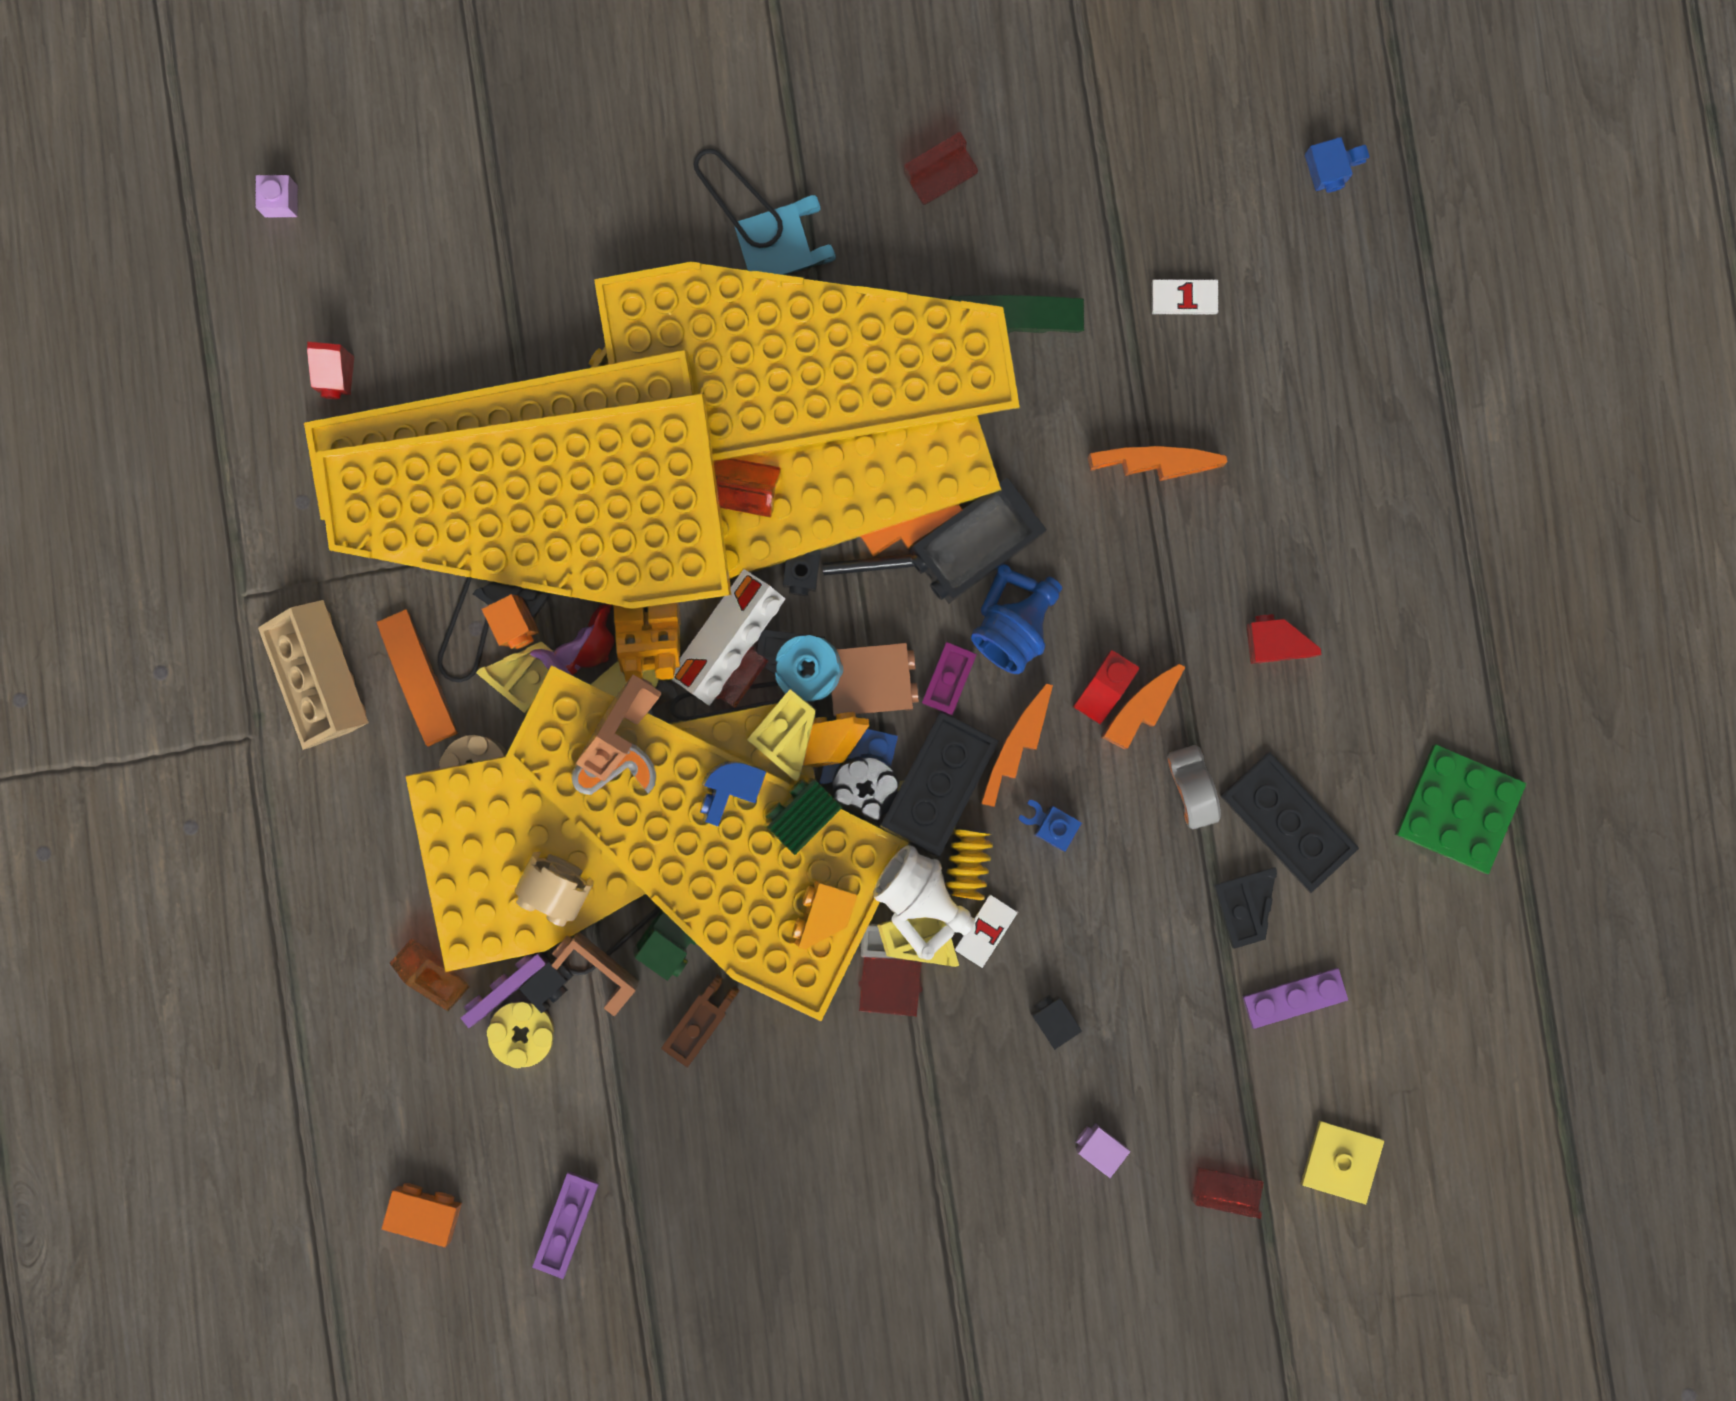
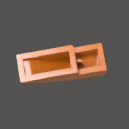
(909, 531)
(1143, 707)

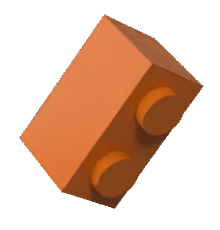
(511, 622)
(422, 1215)

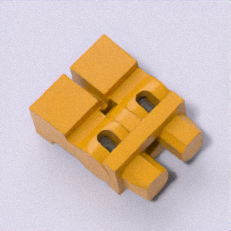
(648, 640)

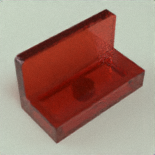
(940, 169)
(746, 486)
(1227, 1192)

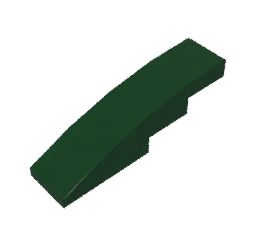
(1035, 313)

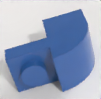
(726, 780)

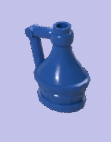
(1014, 631)

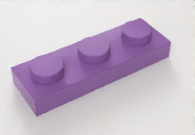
(503, 988)
(1295, 998)
(565, 1225)

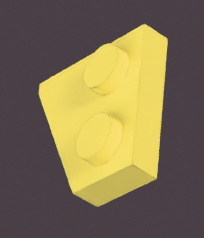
(517, 676)
(898, 947)

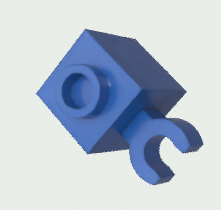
(1332, 164)
(1054, 826)

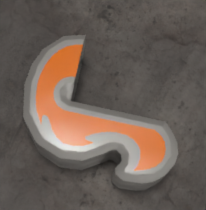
(635, 760)
(1194, 787)

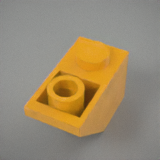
(834, 740)
(825, 913)

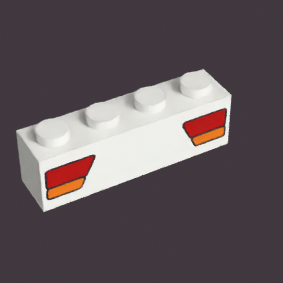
(727, 636)

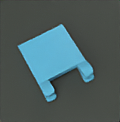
(791, 249)

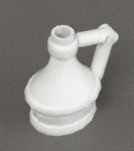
(917, 889)

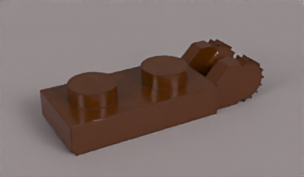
(698, 1024)

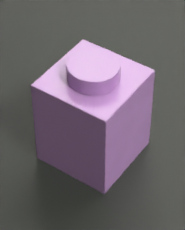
(276, 196)
(1101, 1149)

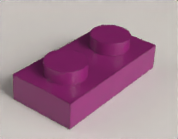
(949, 678)

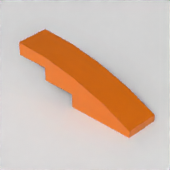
(1168, 461)
(417, 678)
(1023, 735)

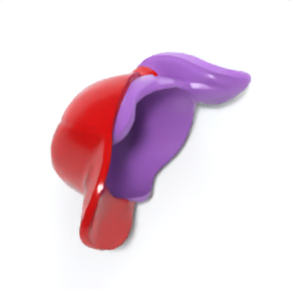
(586, 650)

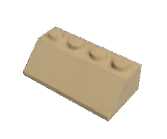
(313, 674)

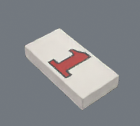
(1184, 296)
(987, 931)

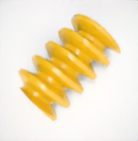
(968, 864)

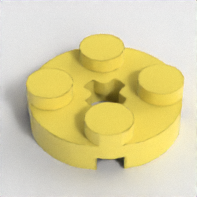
(518, 1053)

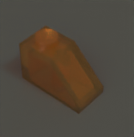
(427, 975)

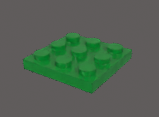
(1460, 809)

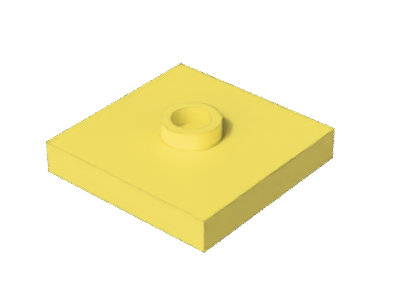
(1342, 1162)

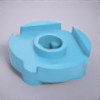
(827, 667)

